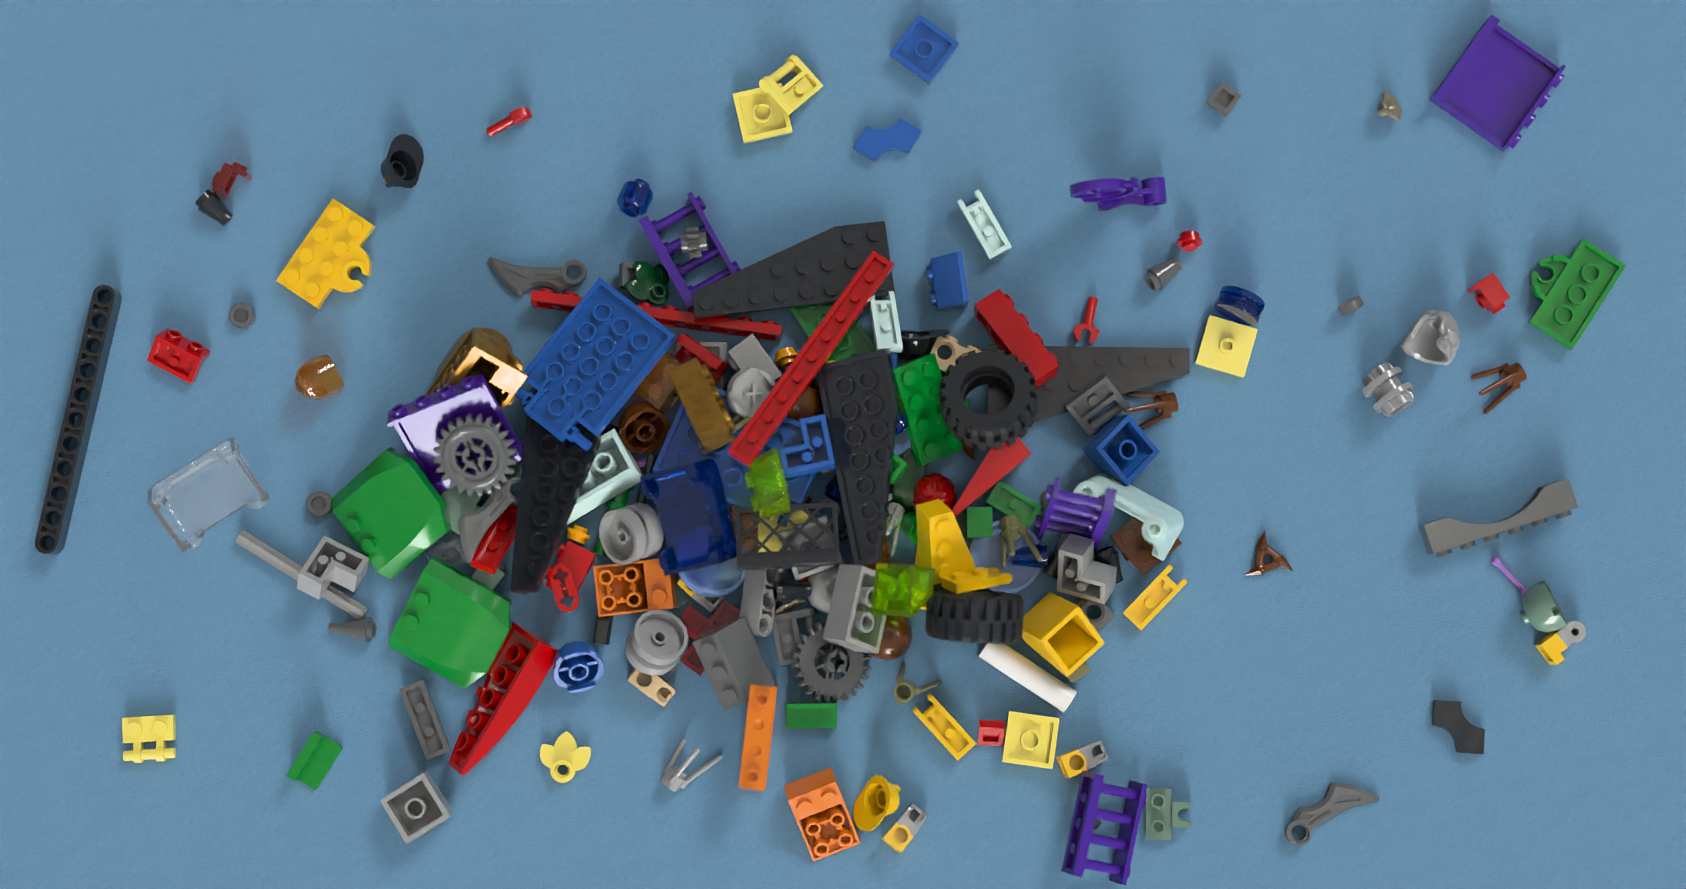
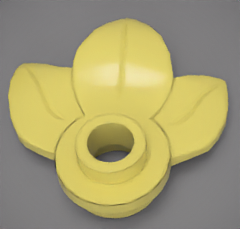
(564, 753)

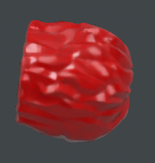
(935, 487)

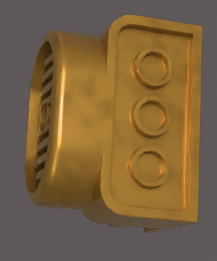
(489, 355)

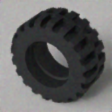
(984, 369)
(975, 616)

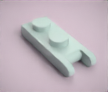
(985, 226)
(886, 324)

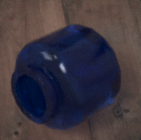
(635, 198)

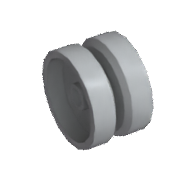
(631, 533)
(656, 642)

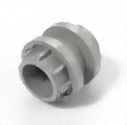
(1387, 389)

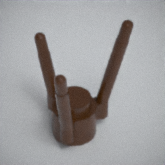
(1511, 376)
(1163, 403)

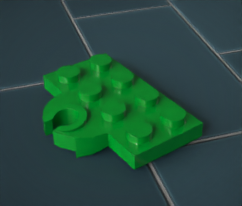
(1573, 291)
(919, 400)

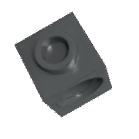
(1104, 617)

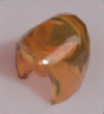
(318, 378)

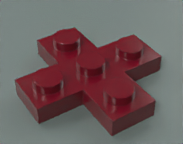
(698, 623)

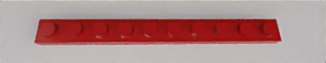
(671, 317)
(810, 359)

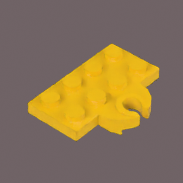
(329, 256)

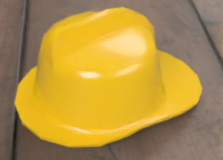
(875, 802)

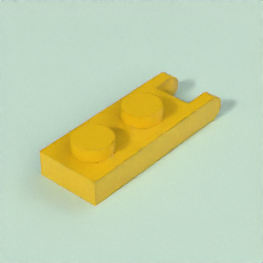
(974, 580)
(1153, 599)
(945, 728)

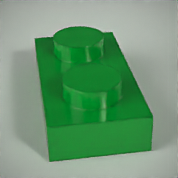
(1013, 503)

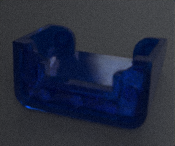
(691, 516)

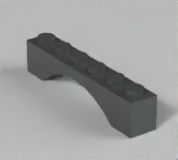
(1546, 501)

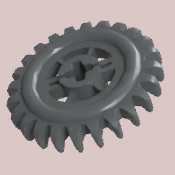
(466, 432)
(827, 685)

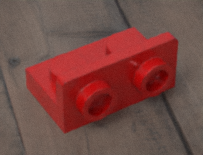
(693, 349)
(178, 355)

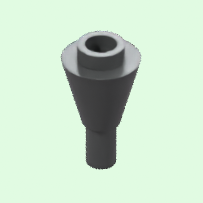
(360, 629)

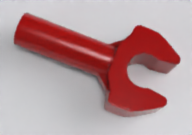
(516, 116)
(1087, 323)

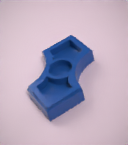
(878, 141)

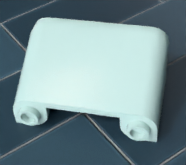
(1160, 520)

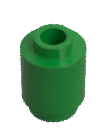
(909, 526)

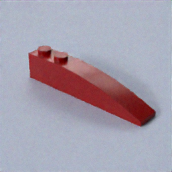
(504, 696)

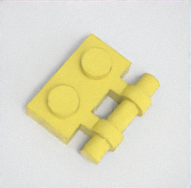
(149, 729)

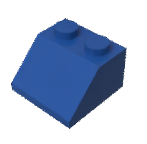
(948, 282)
(1121, 449)

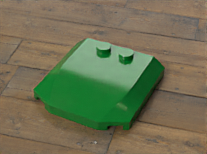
(391, 512)
(452, 624)

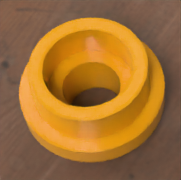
(785, 357)
(578, 534)

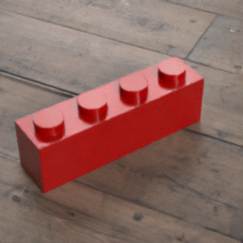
(1014, 336)

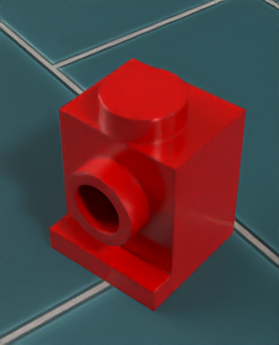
(1490, 294)

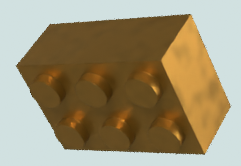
(703, 404)

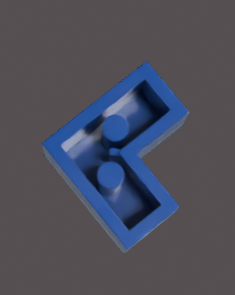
(814, 454)

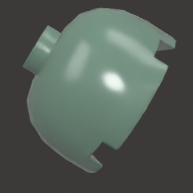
(1542, 609)

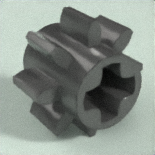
(694, 242)

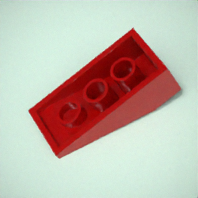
(991, 470)

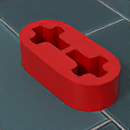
(570, 586)

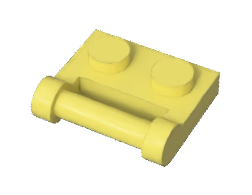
(796, 90)

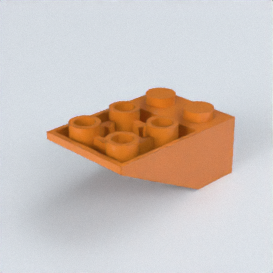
(634, 588)
(821, 814)

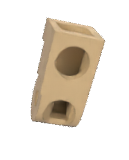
(652, 686)

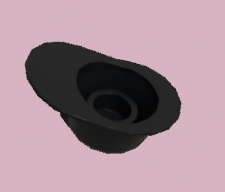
(403, 162)
(918, 342)

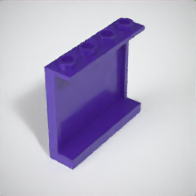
(1497, 85)
(423, 418)

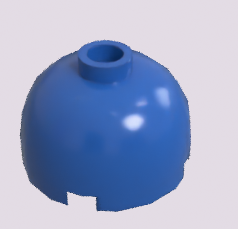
(577, 666)

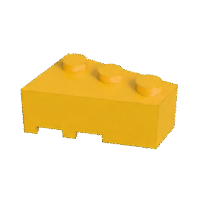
(941, 541)

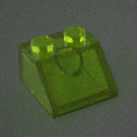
(768, 485)
(901, 589)

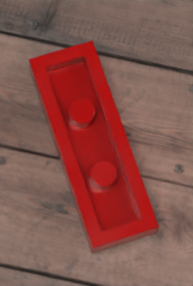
(496, 541)

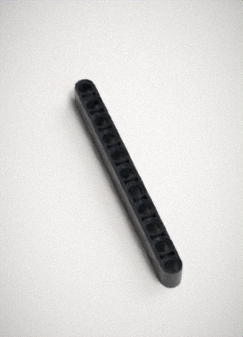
(69, 429)

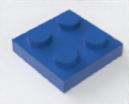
(924, 49)

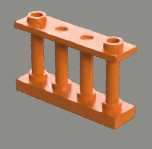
(758, 737)

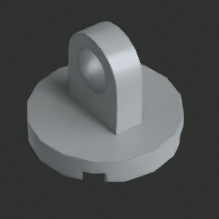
(748, 390)

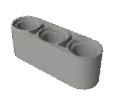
(758, 600)

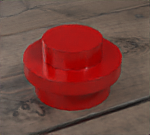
(1189, 240)

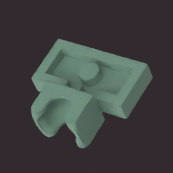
(1163, 814)

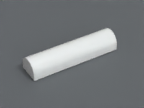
(1028, 675)

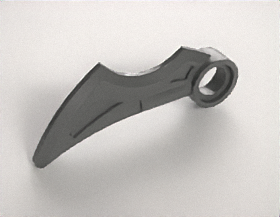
(521, 278)
(476, 523)
(1338, 799)

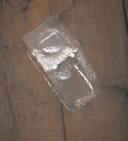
(448, 551)

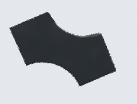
(1465, 735)

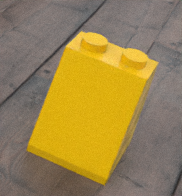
(1060, 633)

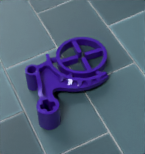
(1116, 192)

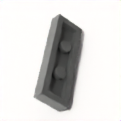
(425, 719)

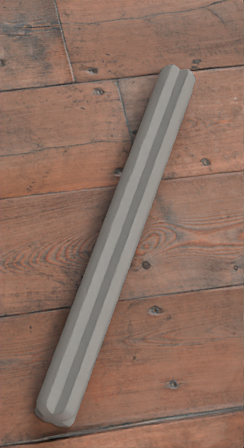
(292, 569)

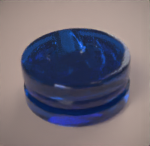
(1239, 305)

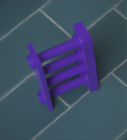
(666, 249)
(1094, 525)
(1082, 824)

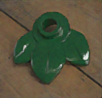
(647, 281)

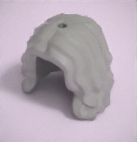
(1433, 338)

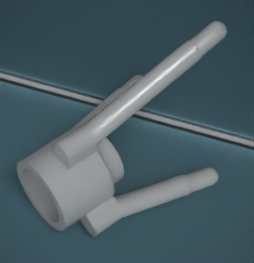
(893, 522)
(675, 776)

